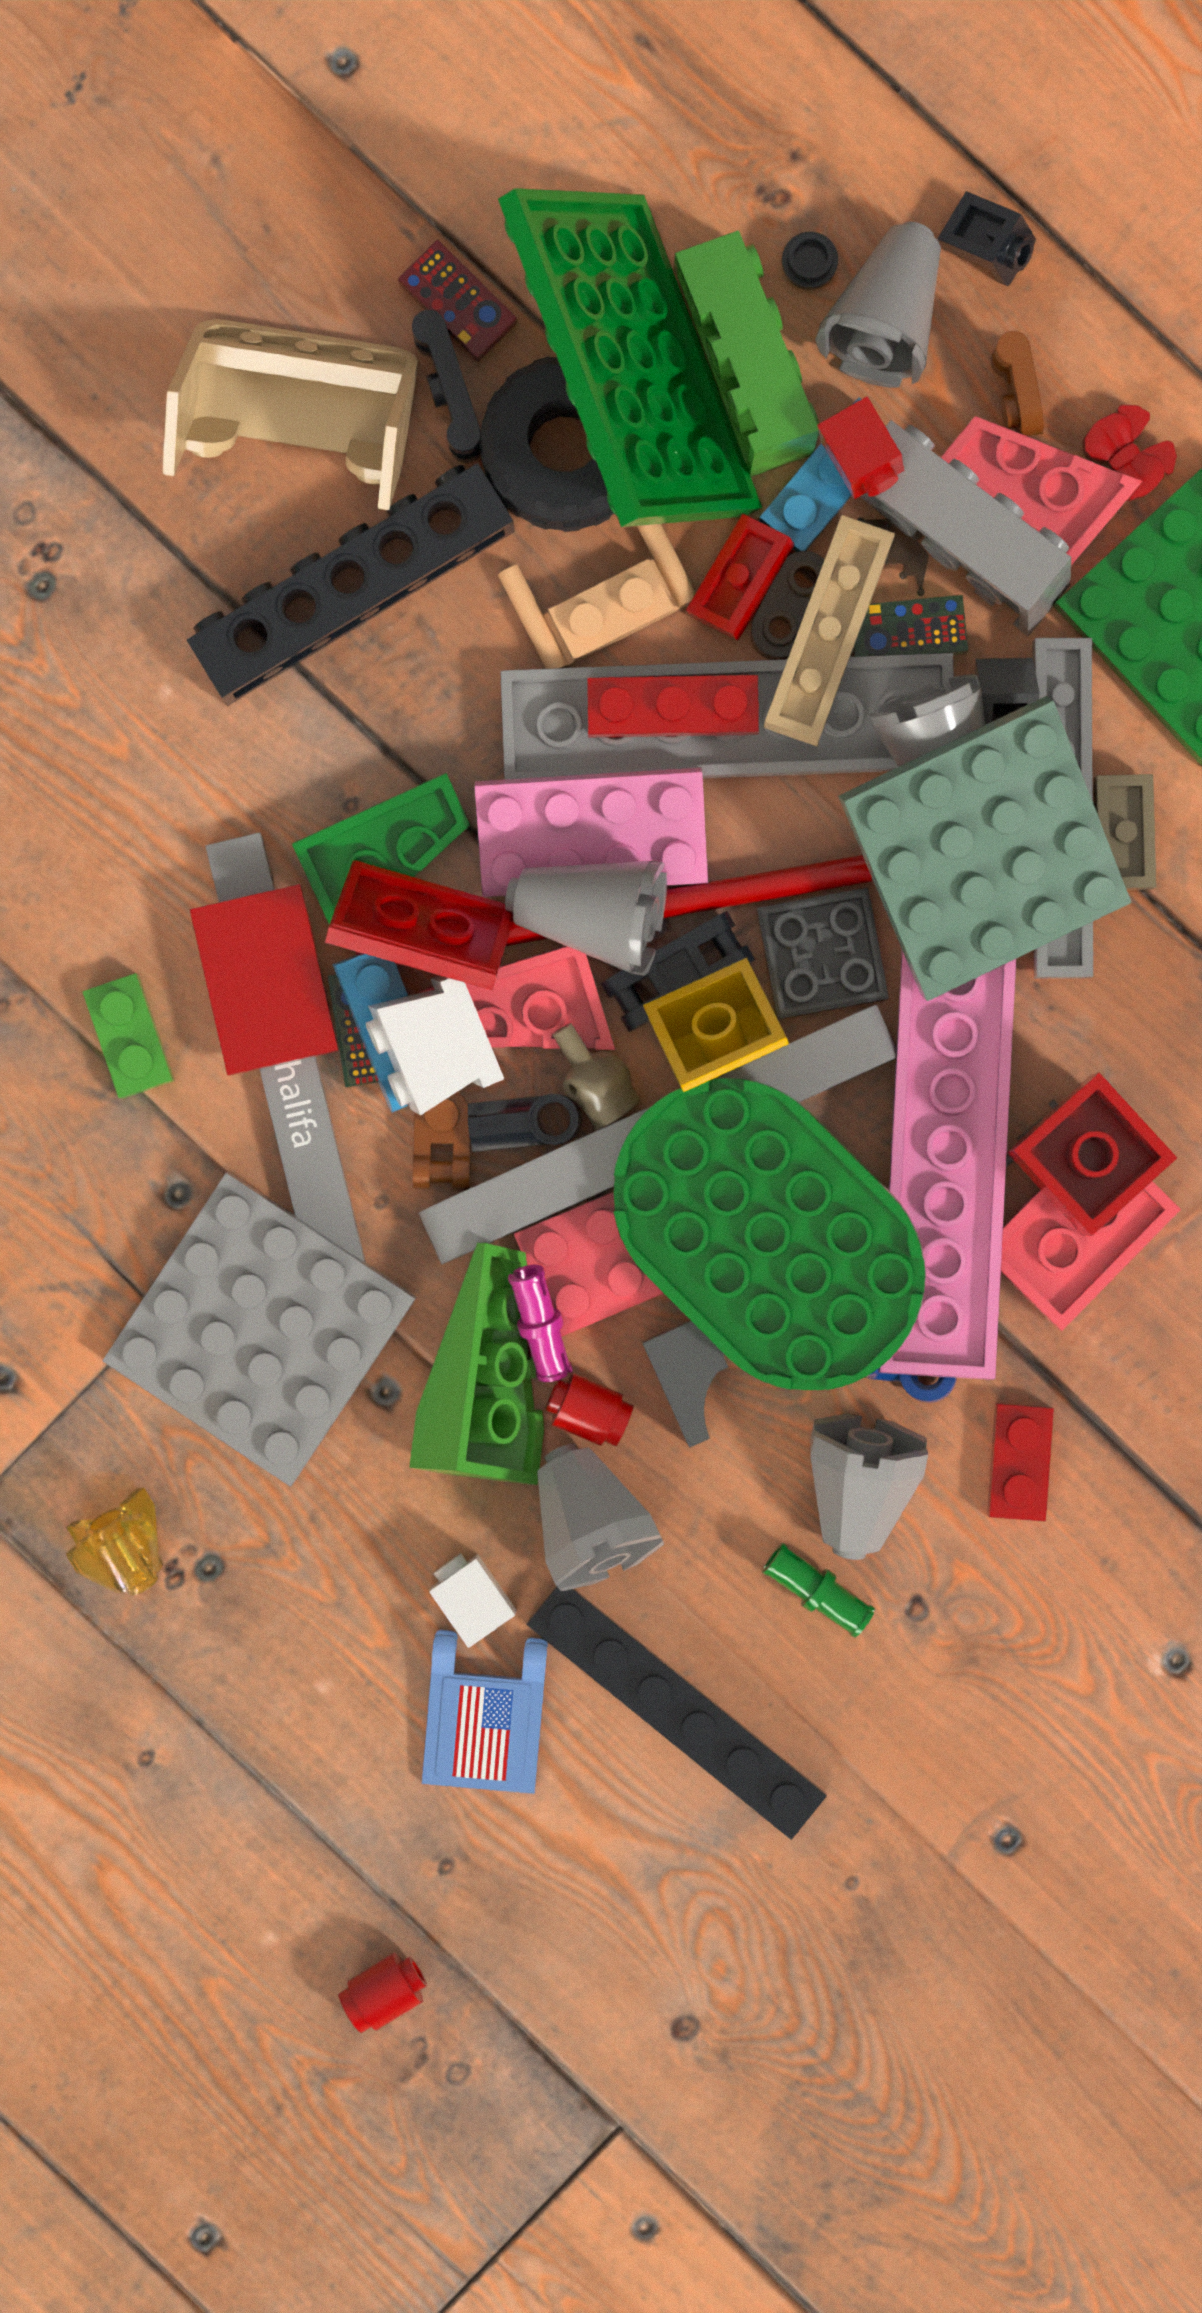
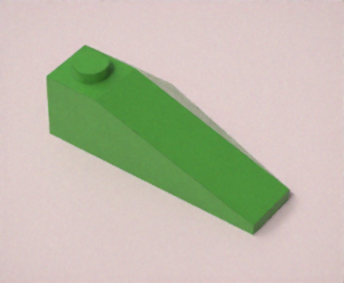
(479, 1393)

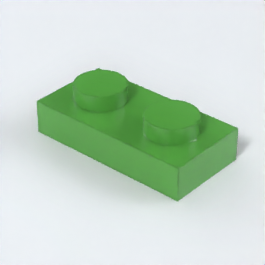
(128, 1036)

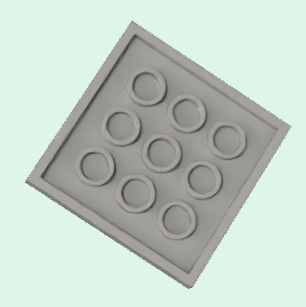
(259, 1329)

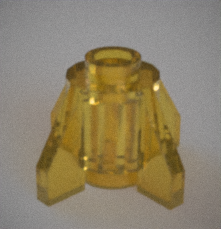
(119, 1546)

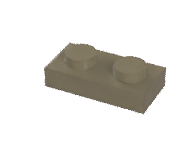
(1128, 822)

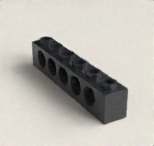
(338, 613)

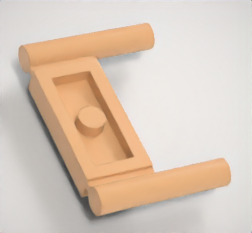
(606, 610)

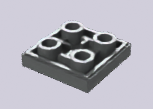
(822, 953)

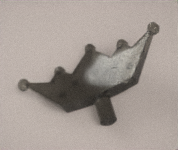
(905, 551)

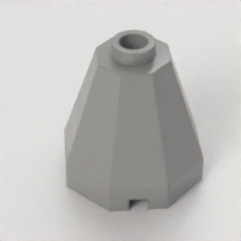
(863, 1480)
(590, 1519)

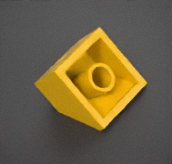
(715, 1025)

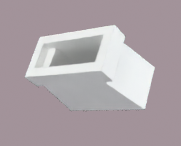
(433, 1044)

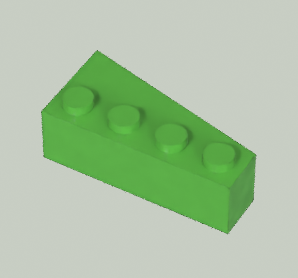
(747, 352)

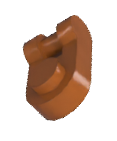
(1022, 404)
(442, 1125)

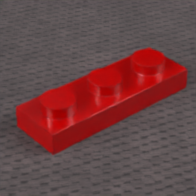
(673, 706)

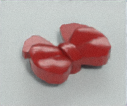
(1112, 442)

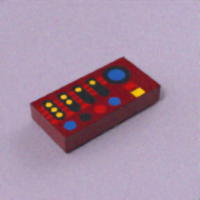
(467, 306)

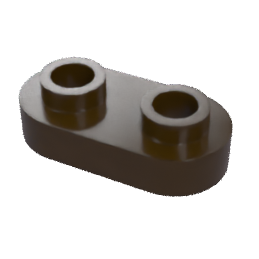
(786, 603)

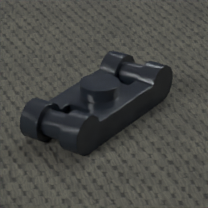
(448, 385)
(677, 966)

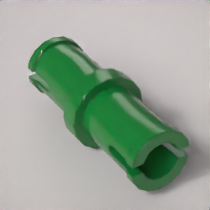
(818, 1590)

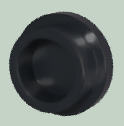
(809, 260)

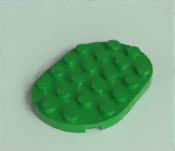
(769, 1234)

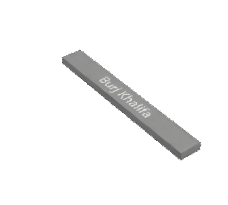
(293, 1088)

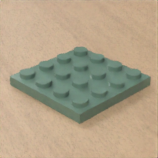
(985, 848)

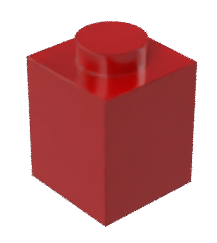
(861, 449)

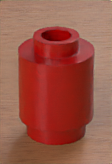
(589, 1410)
(383, 1992)

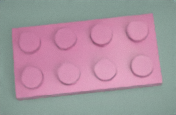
(592, 822)

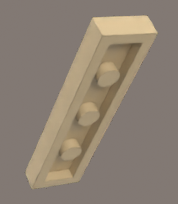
(829, 630)

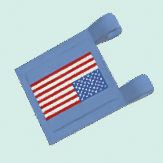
(483, 1725)

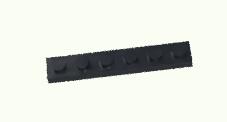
(677, 1710)

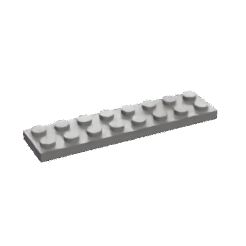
(549, 722)

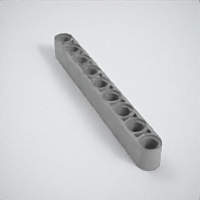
(589, 1163)

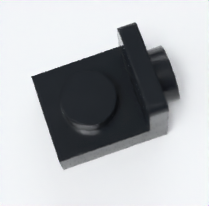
(989, 237)

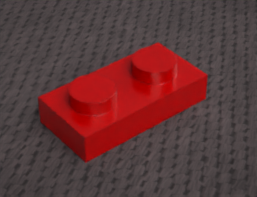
(740, 577)
(1020, 1462)

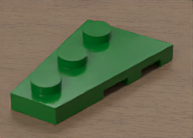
(393, 835)

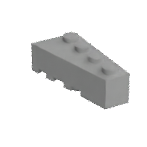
(974, 531)

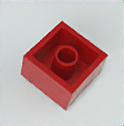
(1091, 1155)

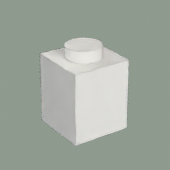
(471, 1598)

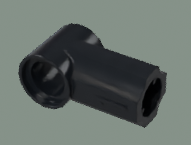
(517, 1123)

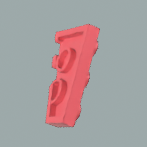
(1048, 484)

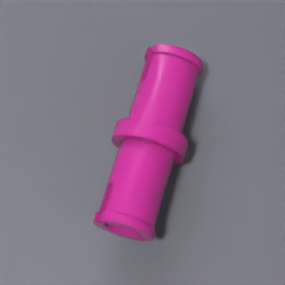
(540, 1323)

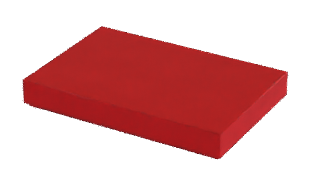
(421, 925)
(264, 980)

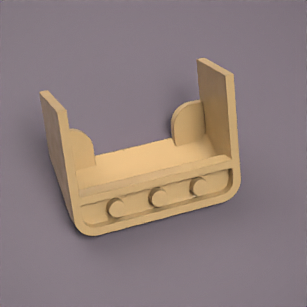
(292, 392)

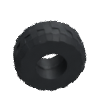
(523, 484)

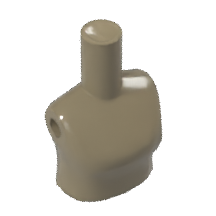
(595, 1080)

